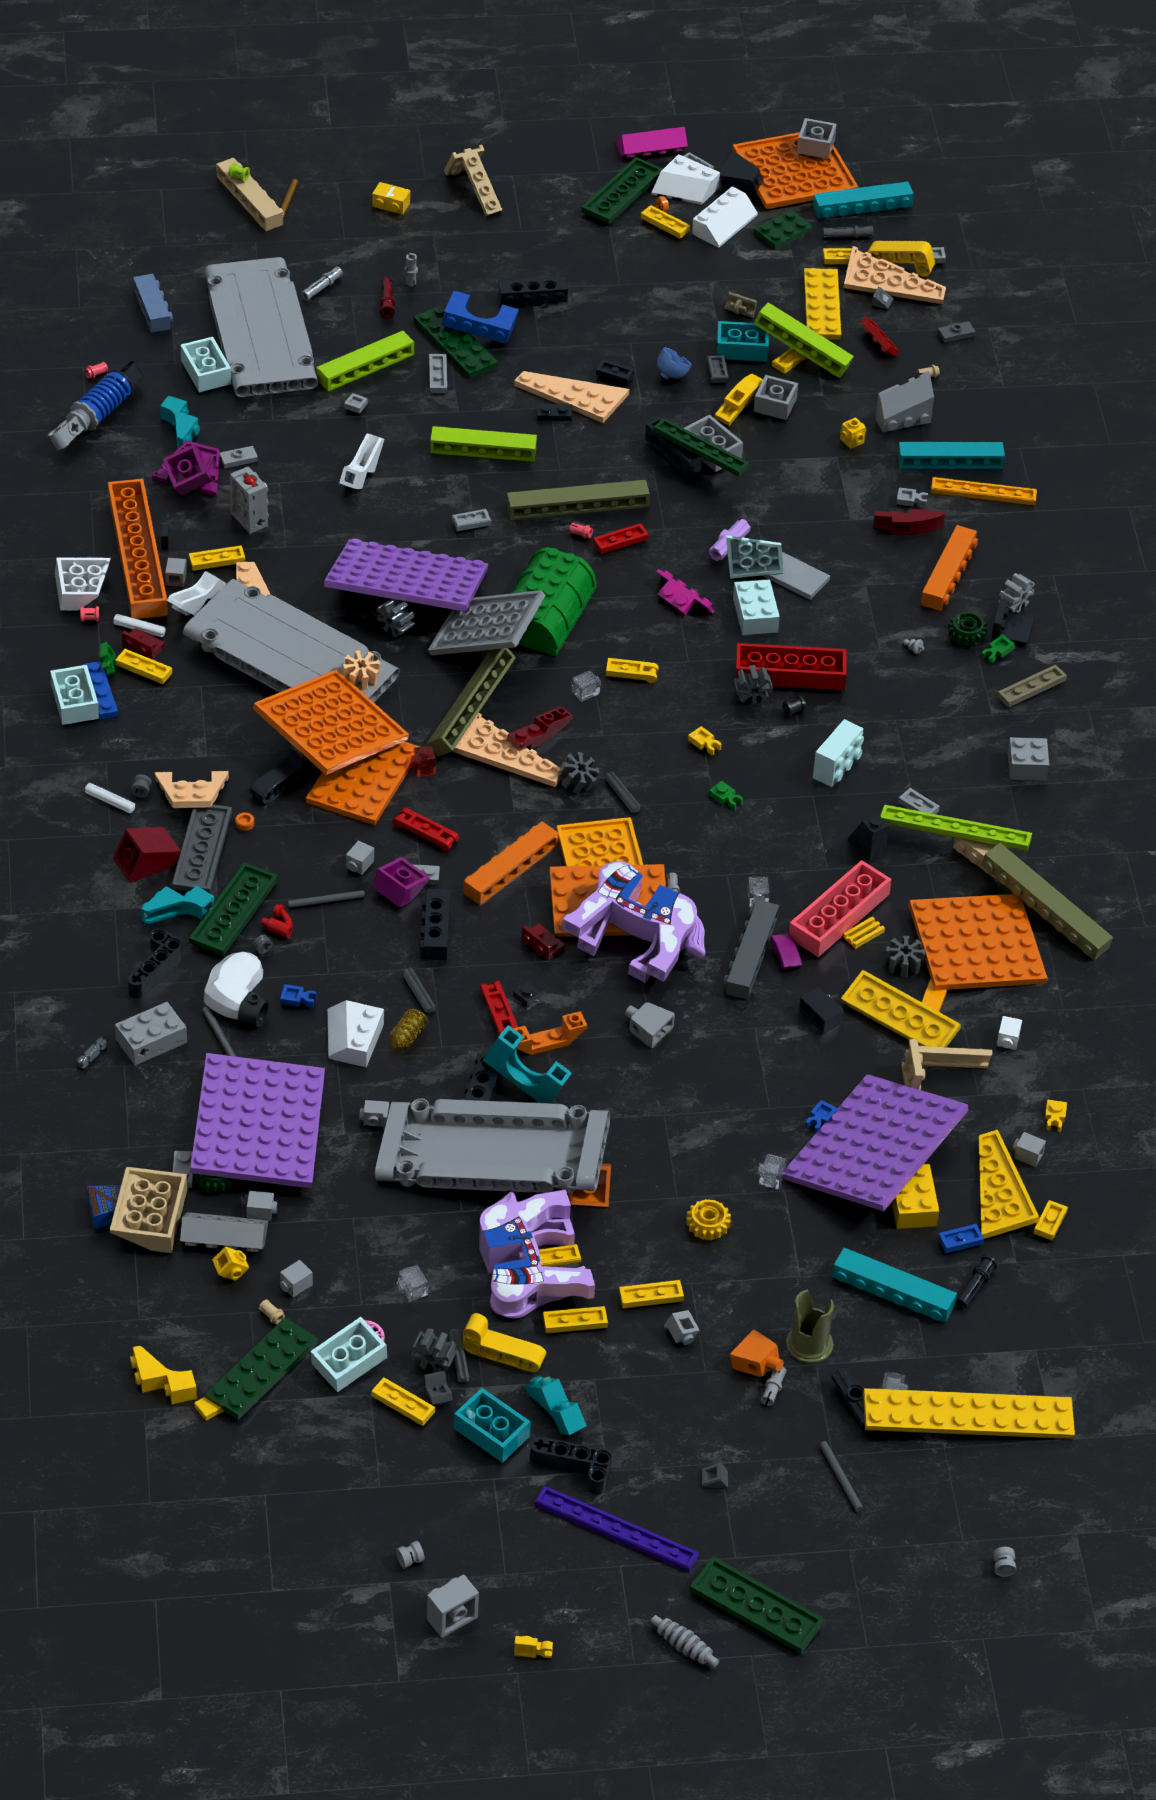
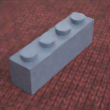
(152, 303)

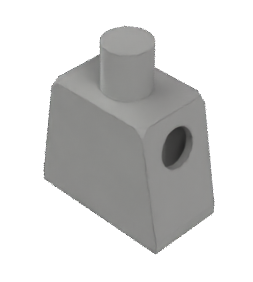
(650, 1023)

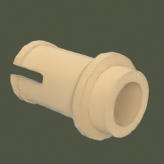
(933, 370)
(275, 1315)

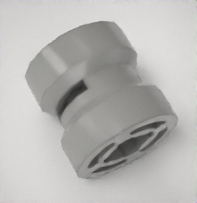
(410, 1554)
(1004, 1561)

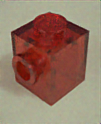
(424, 761)

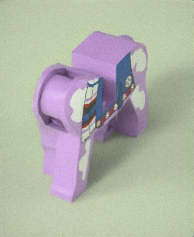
(666, 920)
(510, 1251)

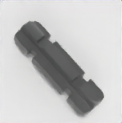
(91, 1053)

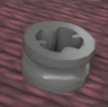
(262, 944)

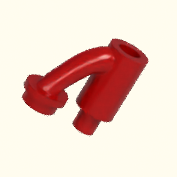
(276, 926)

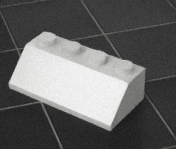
(724, 217)

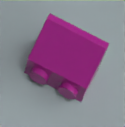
(399, 881)

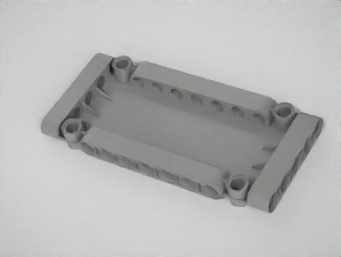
(260, 327)
(276, 640)
(493, 1146)

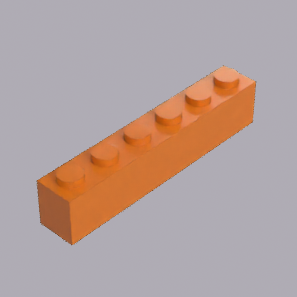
(949, 568)
(510, 863)

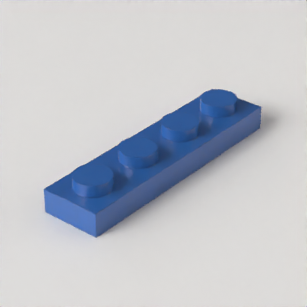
(106, 703)

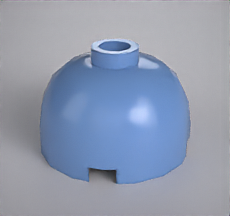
(672, 365)

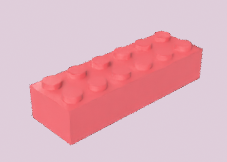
(839, 908)

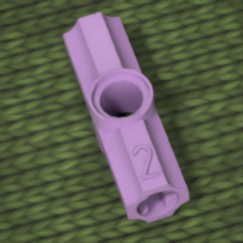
(719, 549)

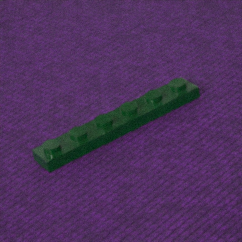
(701, 447)

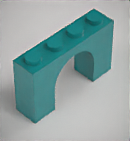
(505, 1061)

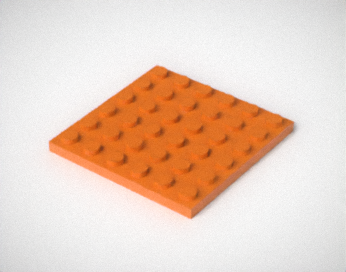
(793, 176)
(330, 721)
(977, 942)

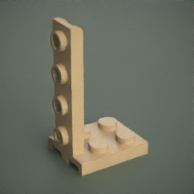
(471, 163)
(939, 1056)

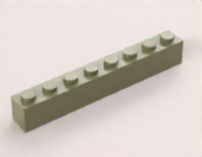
(578, 499)
(471, 701)
(1047, 901)

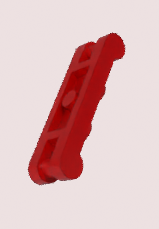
(426, 828)
(498, 1006)

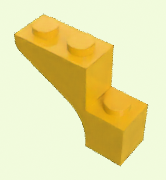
(155, 1376)

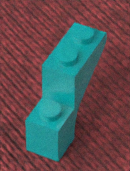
(176, 412)
(170, 903)
(552, 1398)

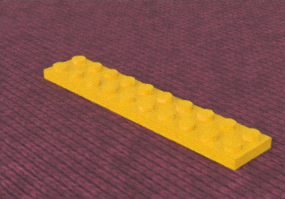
(968, 1413)

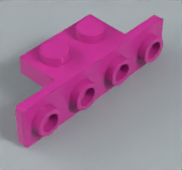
(679, 596)

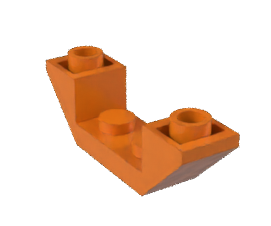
(554, 1038)

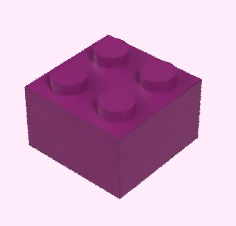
(187, 470)

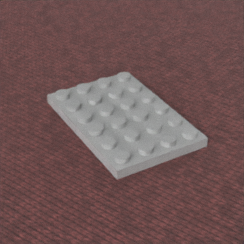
(487, 623)

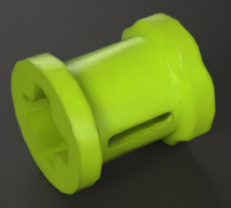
(234, 172)

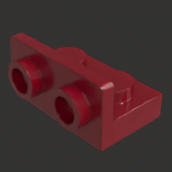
(142, 643)
(542, 941)

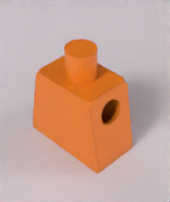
(756, 1355)

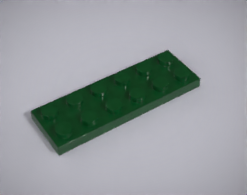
(622, 190)
(457, 345)
(233, 909)
(261, 1368)
(757, 1605)

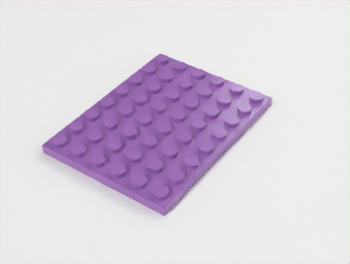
(406, 575)
(258, 1120)
(875, 1142)

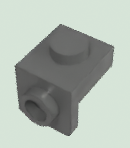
(437, 1388)

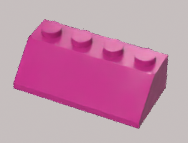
(652, 141)

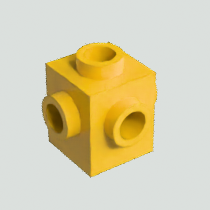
(853, 433)
(230, 1263)

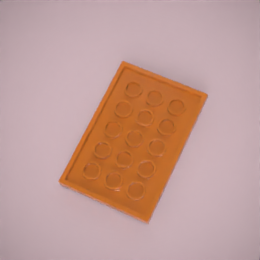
(365, 786)
(576, 883)

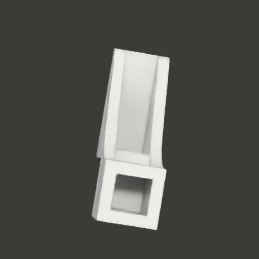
(363, 462)
(192, 599)

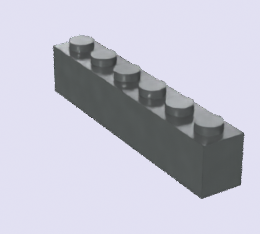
(751, 950)

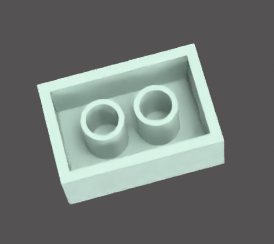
(205, 364)
(756, 607)
(74, 694)
(838, 753)
(349, 1354)

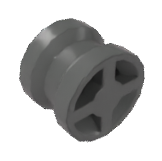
(141, 786)

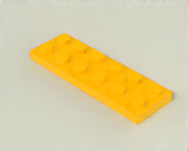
(822, 302)
(899, 1011)

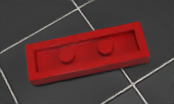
(879, 337)
(620, 538)

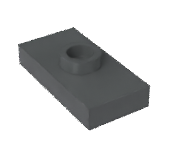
(956, 332)
(717, 369)

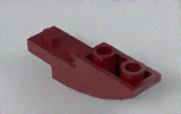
(910, 523)
(543, 728)

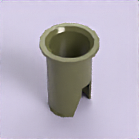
(806, 1347)

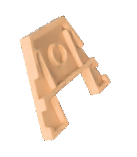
(191, 794)

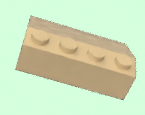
(149, 1208)

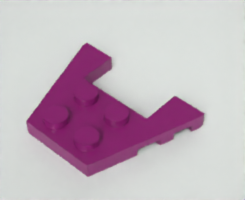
(211, 458)

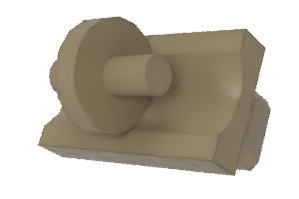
(740, 304)

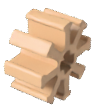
(361, 669)

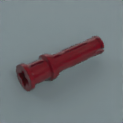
(387, 302)

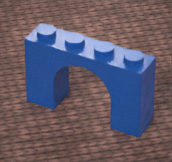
(495, 328)

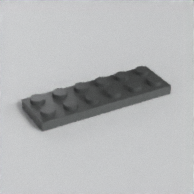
(202, 848)

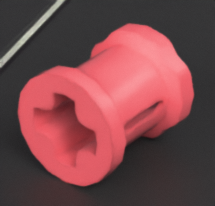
(95, 611)

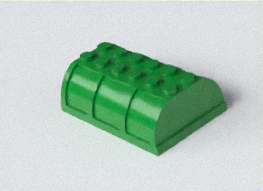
(568, 588)

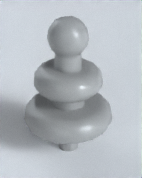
(915, 645)

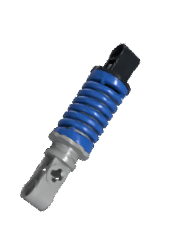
(97, 404)

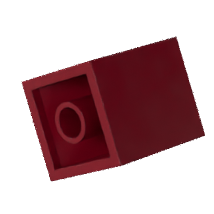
(145, 852)

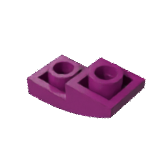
(786, 950)

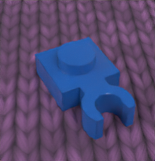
(295, 995)
(820, 1114)

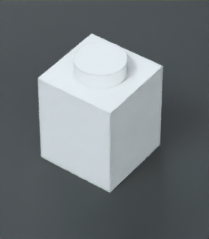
(1009, 1032)

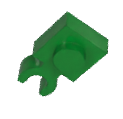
(999, 647)
(107, 658)
(724, 793)

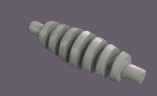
(684, 1641)

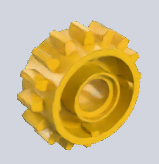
(708, 1219)

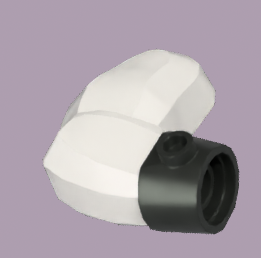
(231, 989)

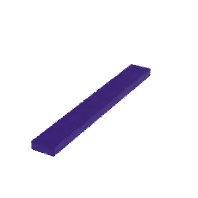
(617, 1529)

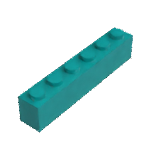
(862, 200)
(951, 455)
(894, 1285)

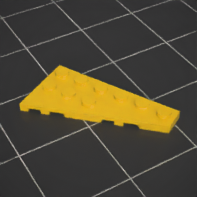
(1002, 1192)

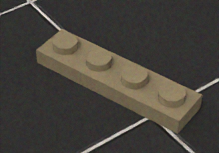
(1031, 686)

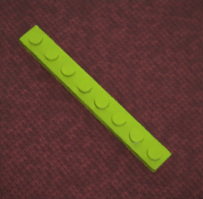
(956, 827)

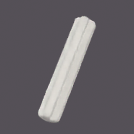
(132, 623)
(110, 798)

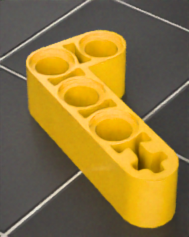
(905, 252)
(501, 1347)

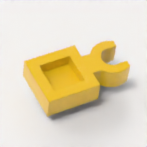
(704, 739)
(1055, 1114)
(530, 1647)

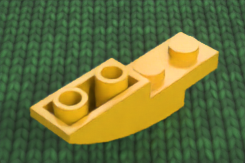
(738, 398)

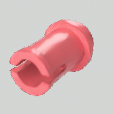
(92, 371)
(580, 530)

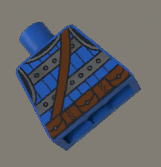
(102, 1203)

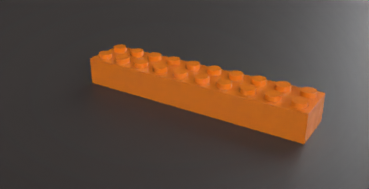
(137, 549)

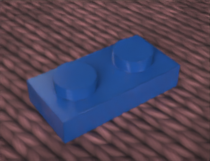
(961, 1238)

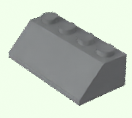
(223, 1230)

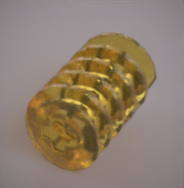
(408, 1029)

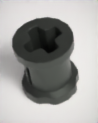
(794, 706)

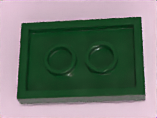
(783, 229)

